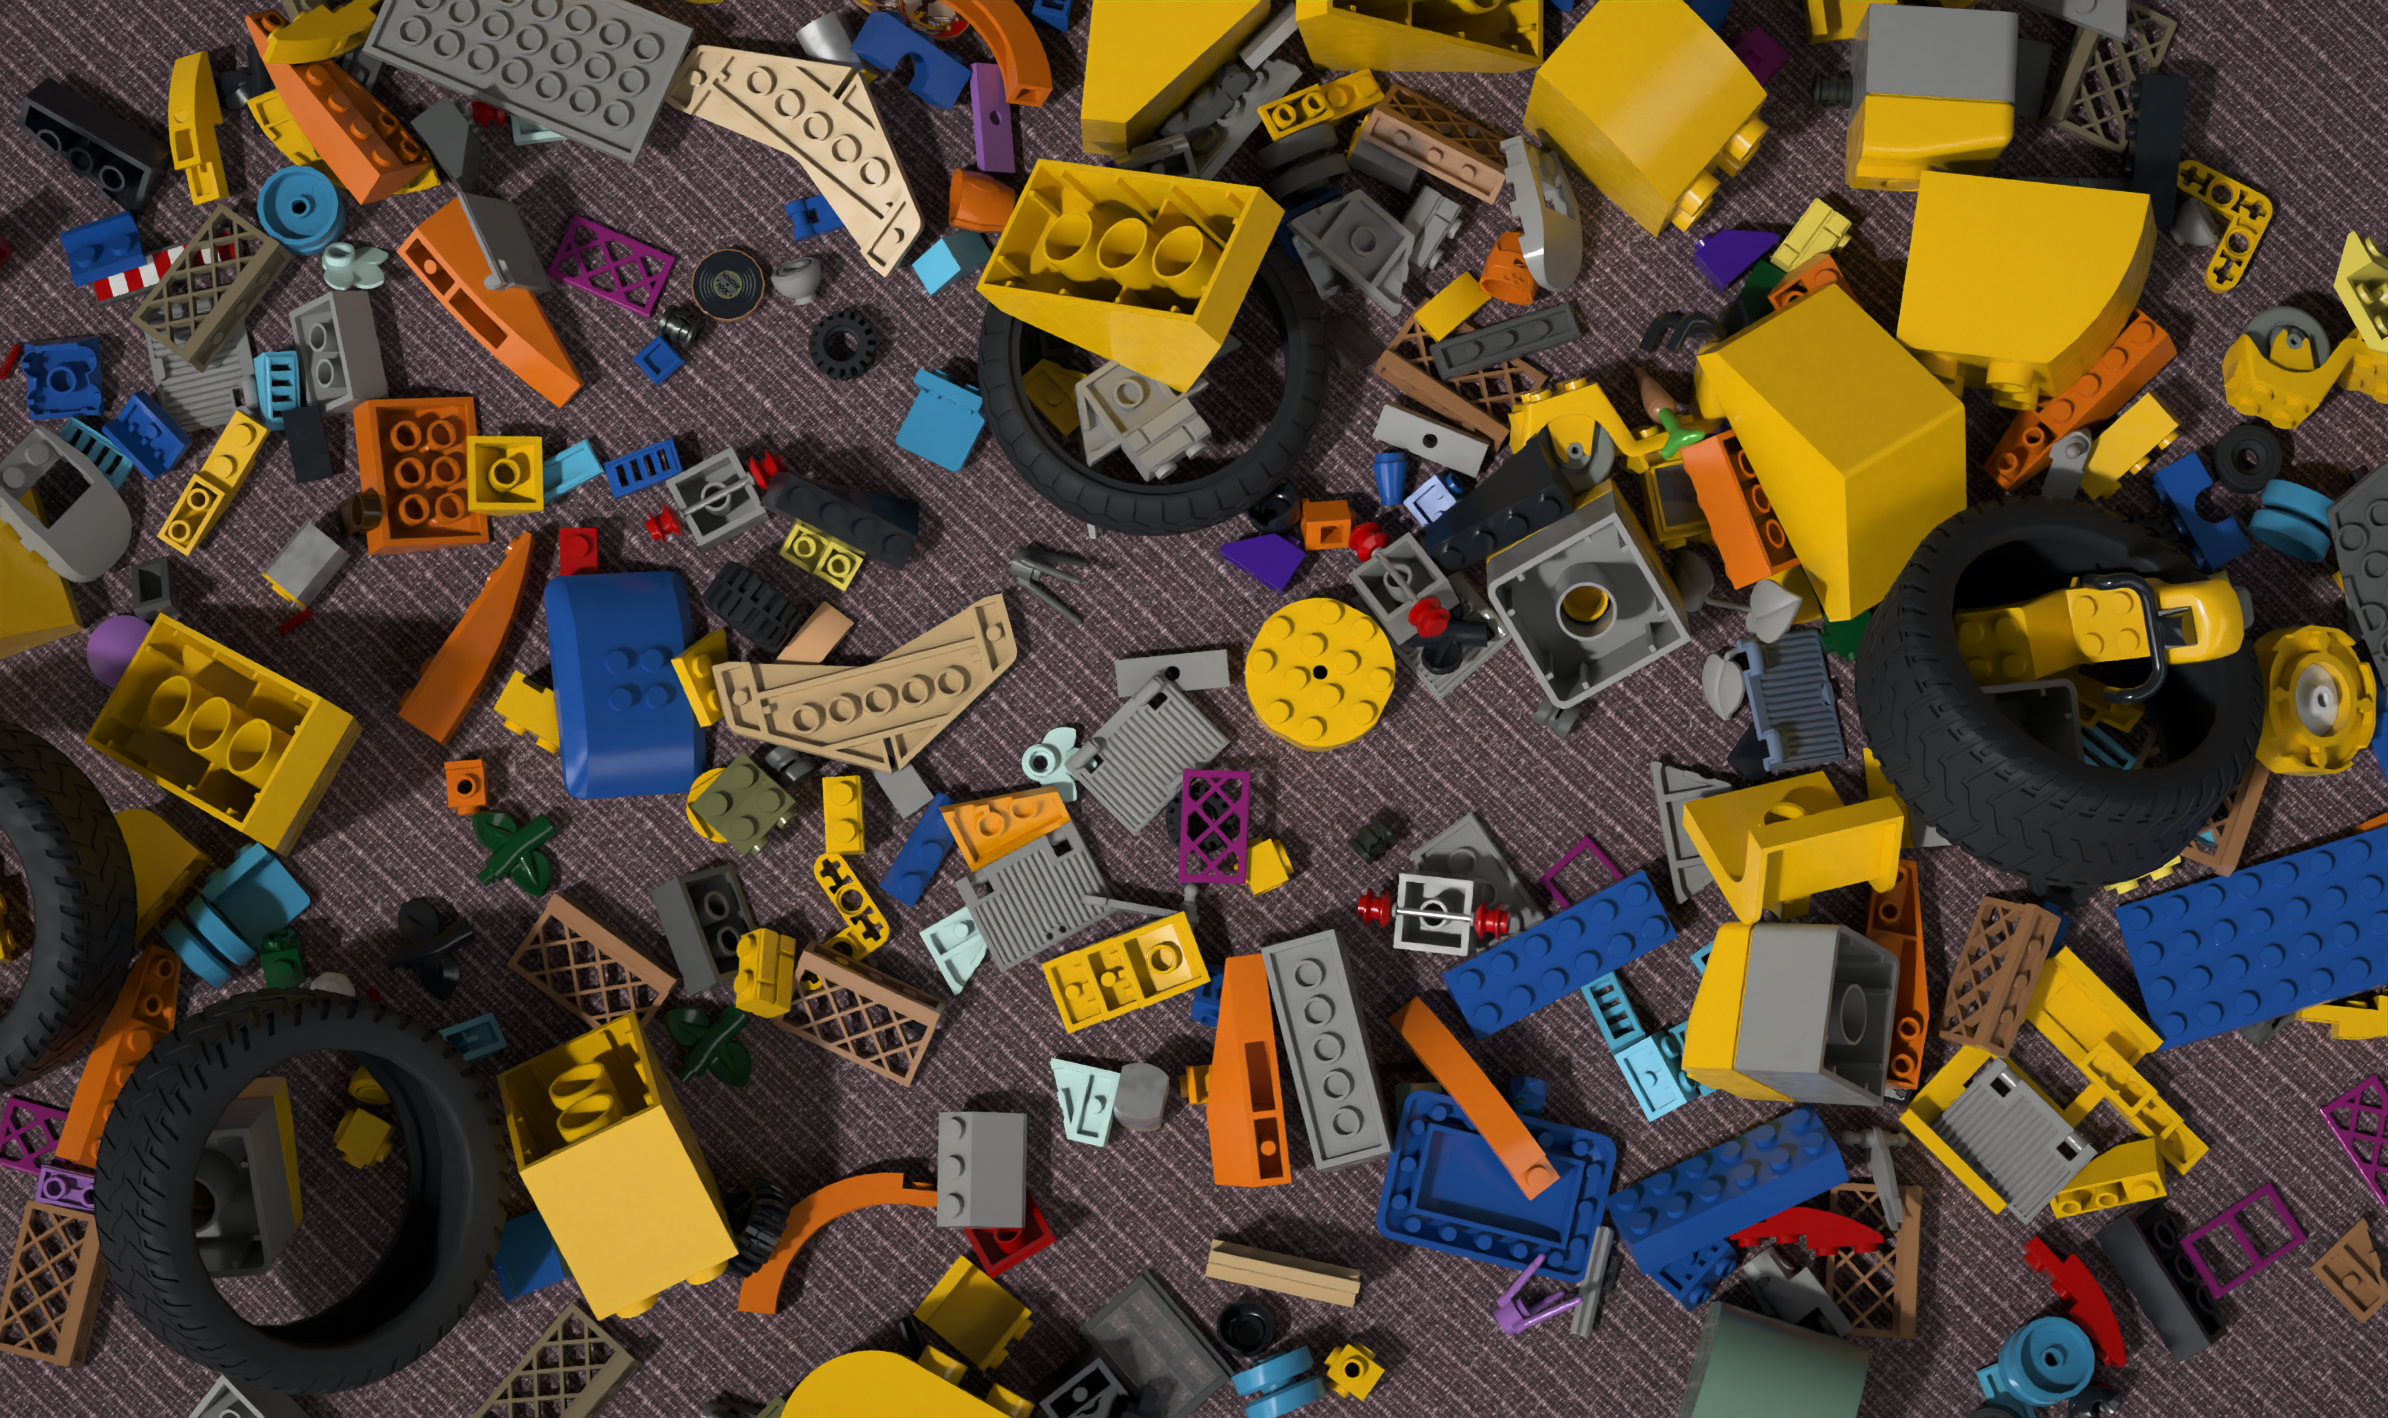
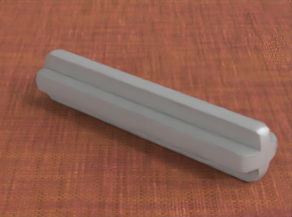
(1592, 1284)

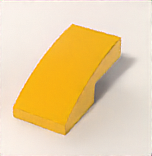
(1451, 307)

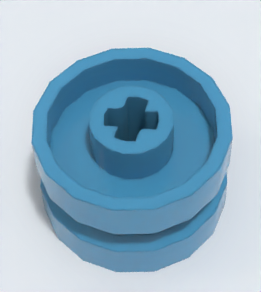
(285, 196)
(2292, 521)
(203, 947)
(2046, 1361)
(1278, 1383)

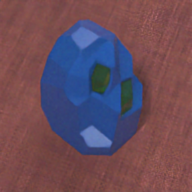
(1526, 1095)

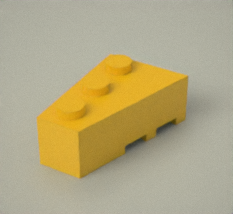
(2127, 443)
(529, 709)

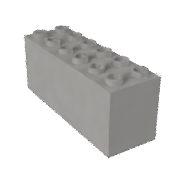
(1329, 1051)

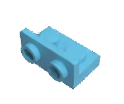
(1656, 1075)

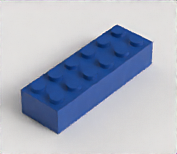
(1558, 954)
(1727, 1189)

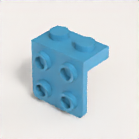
(943, 421)
(256, 893)

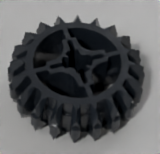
(757, 1221)

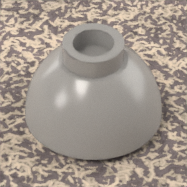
(2194, 224)
(798, 279)

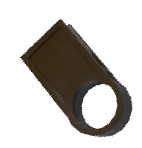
(359, 514)

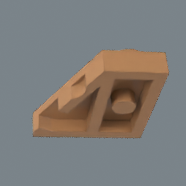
(2353, 1272)

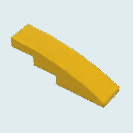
(2142, 1107)

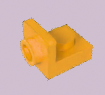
(1195, 1084)

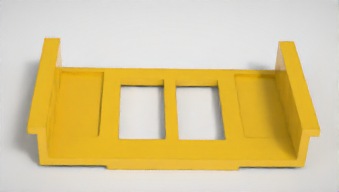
(2074, 1015)

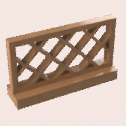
(1427, 147)
(1442, 399)
(2235, 825)
(605, 939)
(2011, 982)
(880, 990)
(1906, 1265)
(84, 1294)

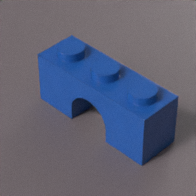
(937, 74)
(2209, 543)

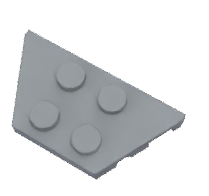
(2099, 16)
(1360, 244)
(1117, 402)
(1672, 790)

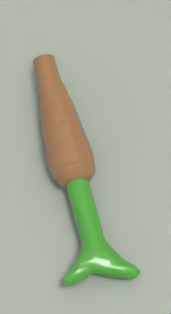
(1662, 410)

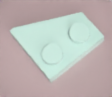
(955, 947)
(1086, 1100)

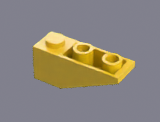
(2114, 1179)

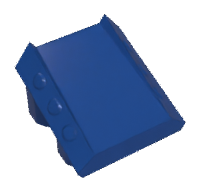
(63, 377)
(528, 1257)

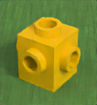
(1367, 1374)

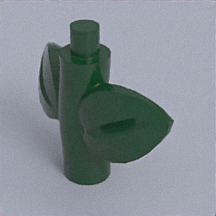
(515, 850)
(711, 1044)

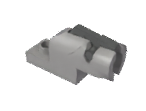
(1792, 1295)

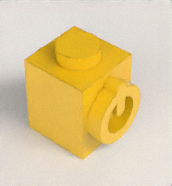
(1266, 866)
(364, 1138)

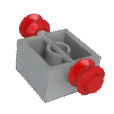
(716, 499)
(1400, 584)
(1436, 912)

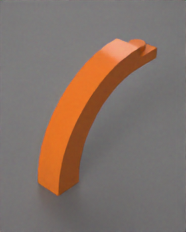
(1013, 45)
(1475, 1096)
(763, 1289)

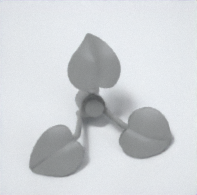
(1769, 617)

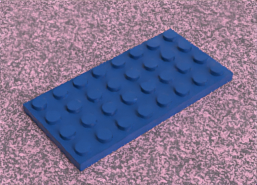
(2262, 940)

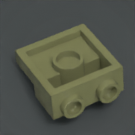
(745, 806)

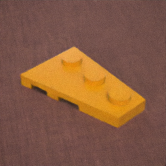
(1003, 823)

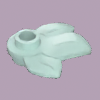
(353, 266)
(1057, 749)

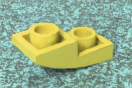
(820, 557)

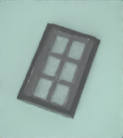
(1156, 1345)

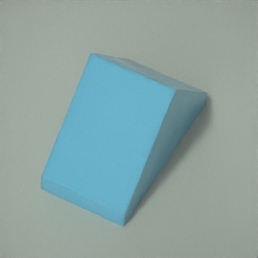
(951, 260)
(476, 1037)

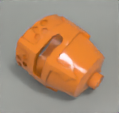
(979, 202)
(1506, 272)

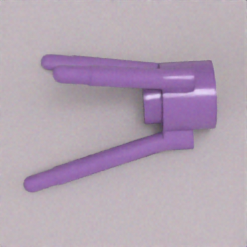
(1516, 1316)

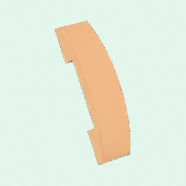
(816, 637)

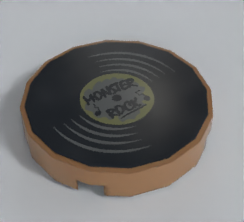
(728, 285)

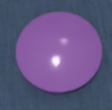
(114, 646)

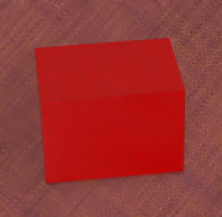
(1008, 1247)

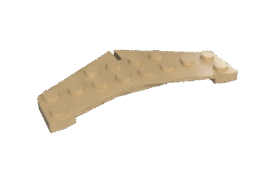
(835, 139)
(853, 709)

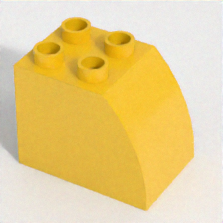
(1648, 109)
(2020, 282)
(616, 1168)

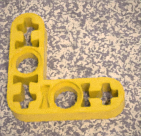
(2239, 220)
(854, 933)

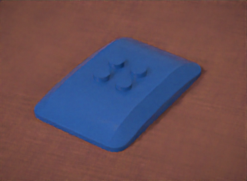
(615, 688)
(1458, 1198)

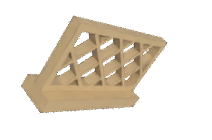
(1283, 1273)

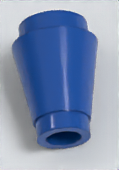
(1390, 477)

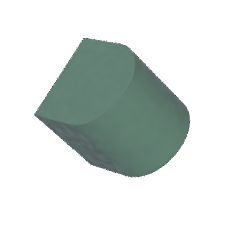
(1771, 1369)

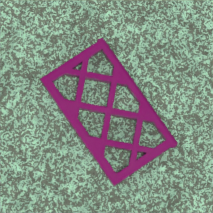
(605, 236)
(1239, 846)
(42, 1114)
(2346, 1137)

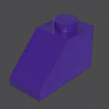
(1731, 254)
(1267, 559)

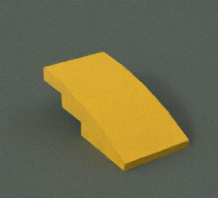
(1125, 972)

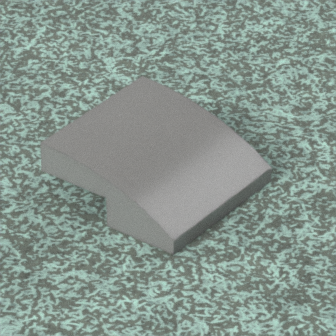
(1270, 36)

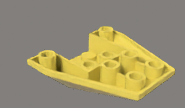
(2364, 289)

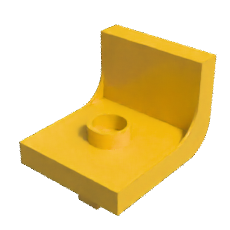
(1793, 840)

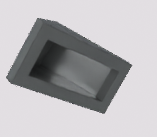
(154, 590)

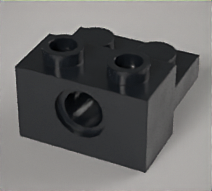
(1082, 1389)

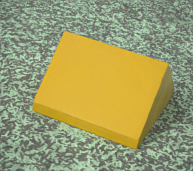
(504, 475)

